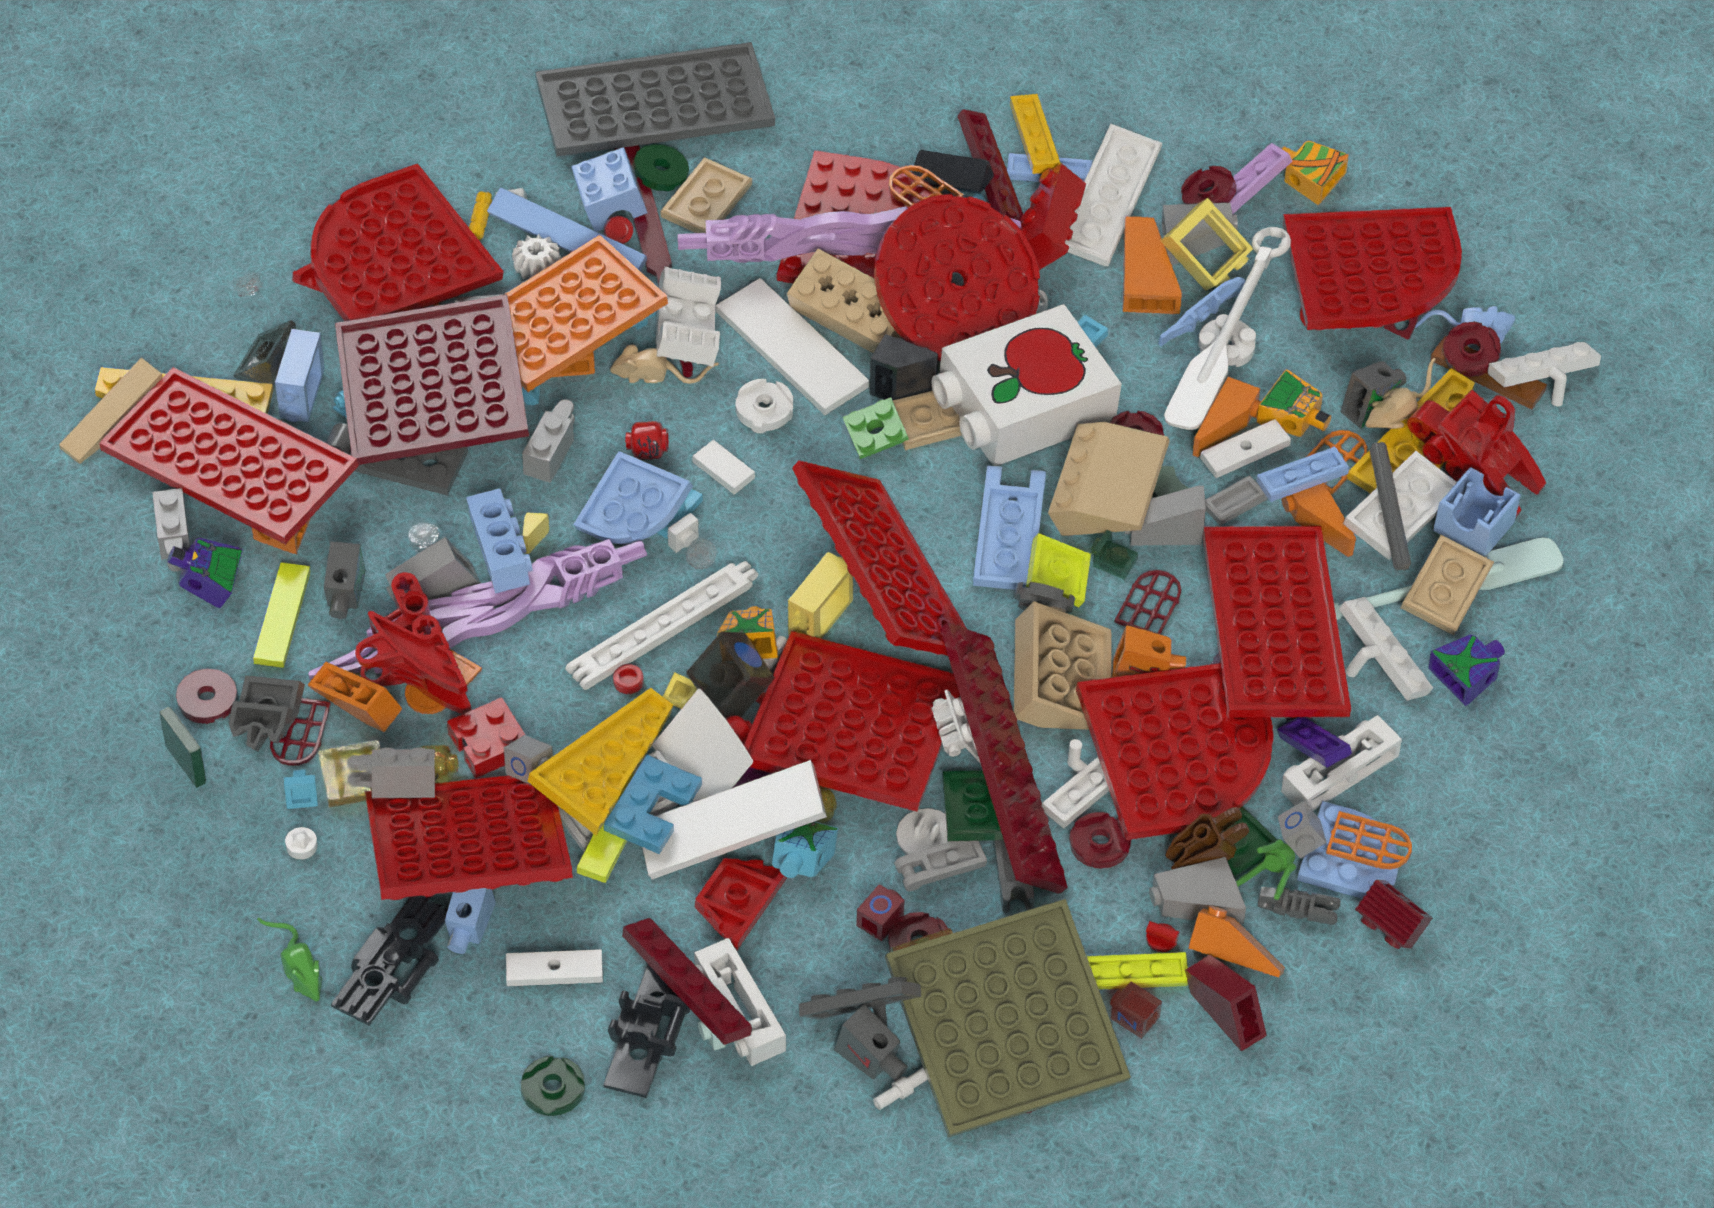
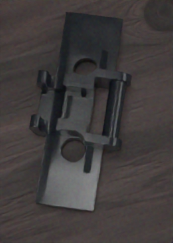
(383, 955)
(638, 1030)

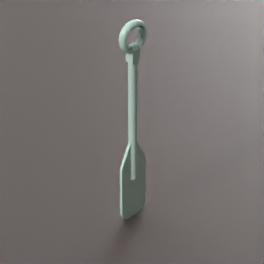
(1510, 566)

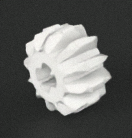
(534, 255)

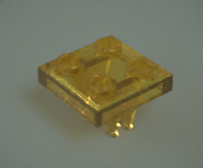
(335, 772)

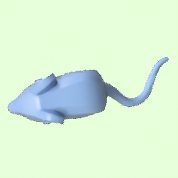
(1498, 321)

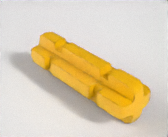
(480, 214)

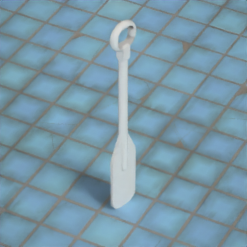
(1210, 368)

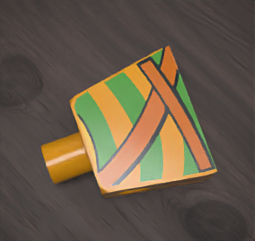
(1315, 170)

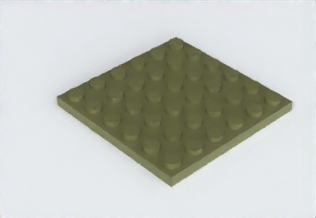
(1008, 1018)

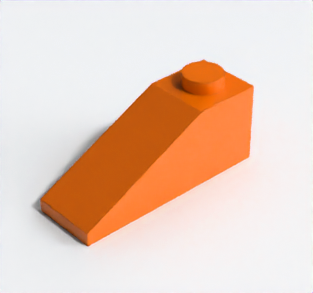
(1228, 415)
(1317, 508)
(356, 696)
(1229, 940)

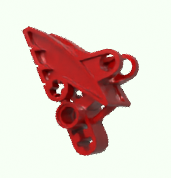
(1479, 439)
(414, 648)

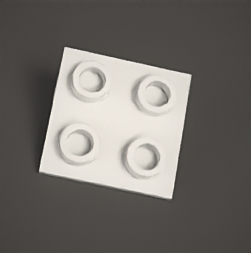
(953, 726)

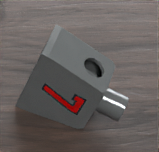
(870, 1045)

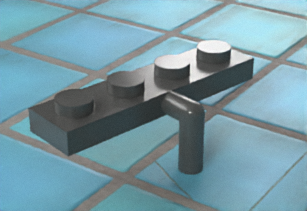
(872, 996)

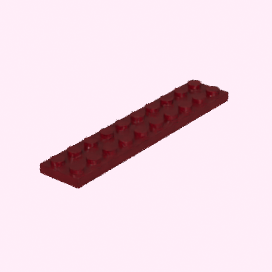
(1004, 759)

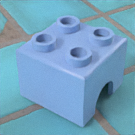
(608, 186)
(1475, 515)

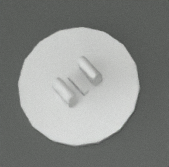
(921, 830)

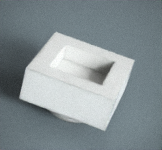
(683, 532)

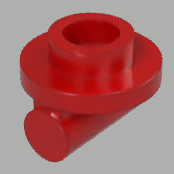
(1161, 936)

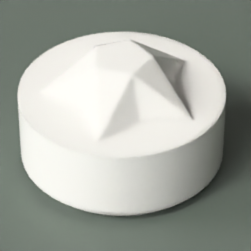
(301, 843)

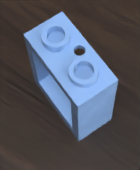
(299, 375)

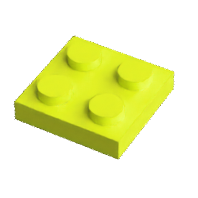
(1059, 566)

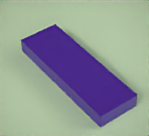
(1314, 741)

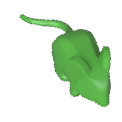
(299, 964)

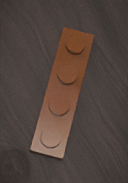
(1525, 393)

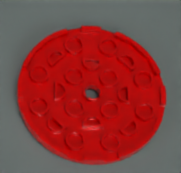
(949, 237)

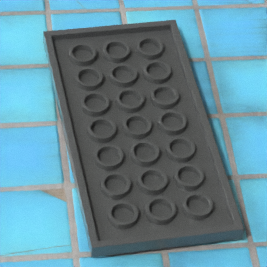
(654, 99)

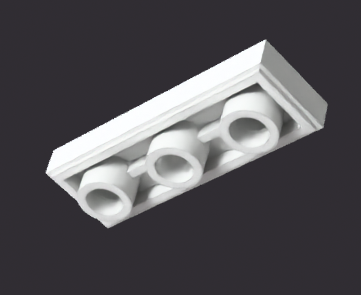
(1245, 448)
(537, 967)

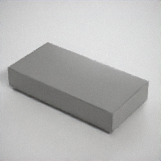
(1234, 500)

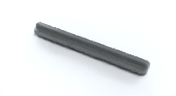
(1390, 506)

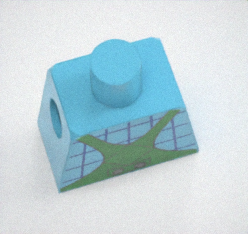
(804, 849)

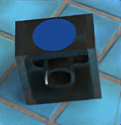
(731, 673)

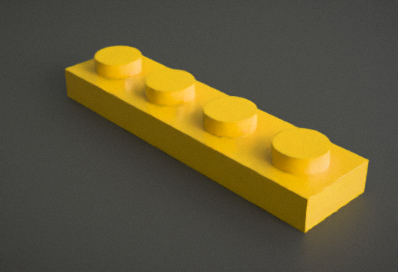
(1034, 132)

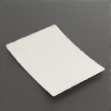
(704, 745)

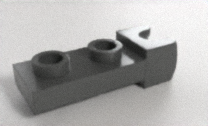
(1009, 887)

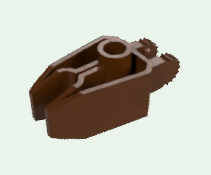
(1207, 839)

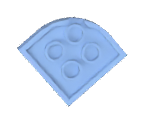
(632, 501)
(1343, 874)

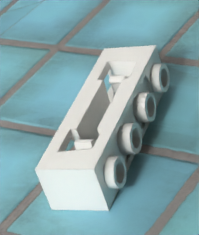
(1374, 740)
(718, 964)

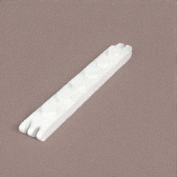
(661, 624)

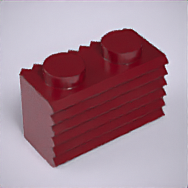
(1393, 914)

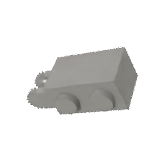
(549, 442)
(171, 522)
(395, 772)

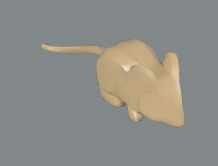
(648, 366)
(1397, 405)

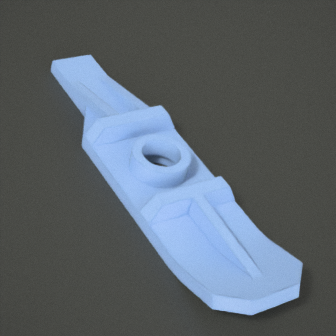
(1203, 308)

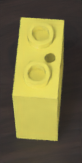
(1223, 228)
(821, 597)

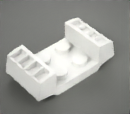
(688, 321)

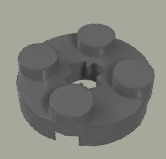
(1045, 595)

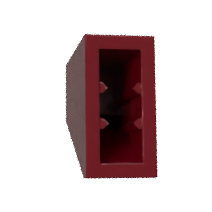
(1228, 1000)

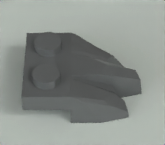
(265, 709)

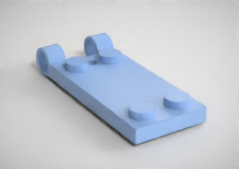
(1007, 530)

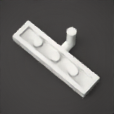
(1545, 364)
(1385, 648)
(1078, 792)

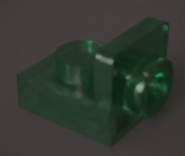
(1112, 556)

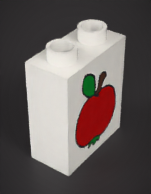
(1026, 385)

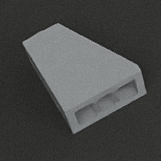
(1202, 236)
(1173, 519)
(439, 570)
(1194, 887)

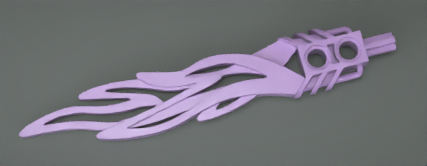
(835, 233)
(472, 610)

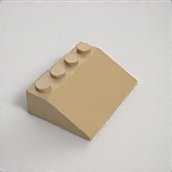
(1107, 479)
(1050, 659)

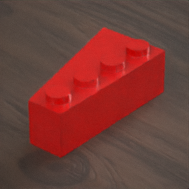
(1052, 214)

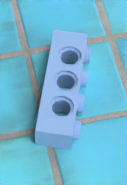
(499, 540)

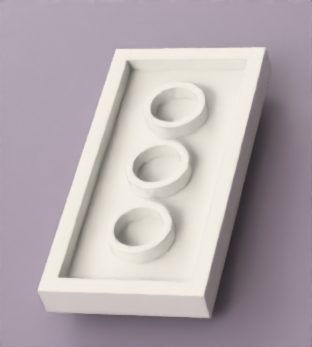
(1418, 490)

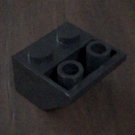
(901, 369)

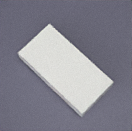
(723, 467)

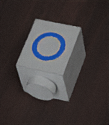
(525, 756)
(1301, 829)

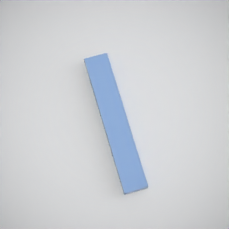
(563, 231)

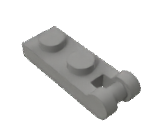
(940, 863)

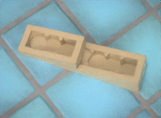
(112, 408)

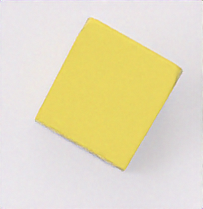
(534, 529)
(679, 690)

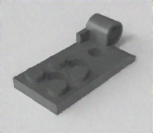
(411, 470)

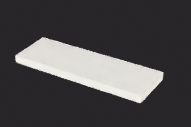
(1111, 193)
(792, 346)
(738, 818)

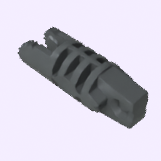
(1300, 905)

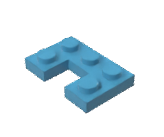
(632, 815)

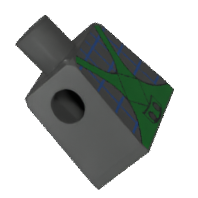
(1367, 387)
(343, 578)

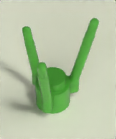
(1277, 859)

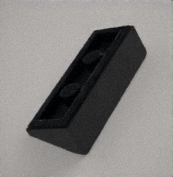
(960, 172)

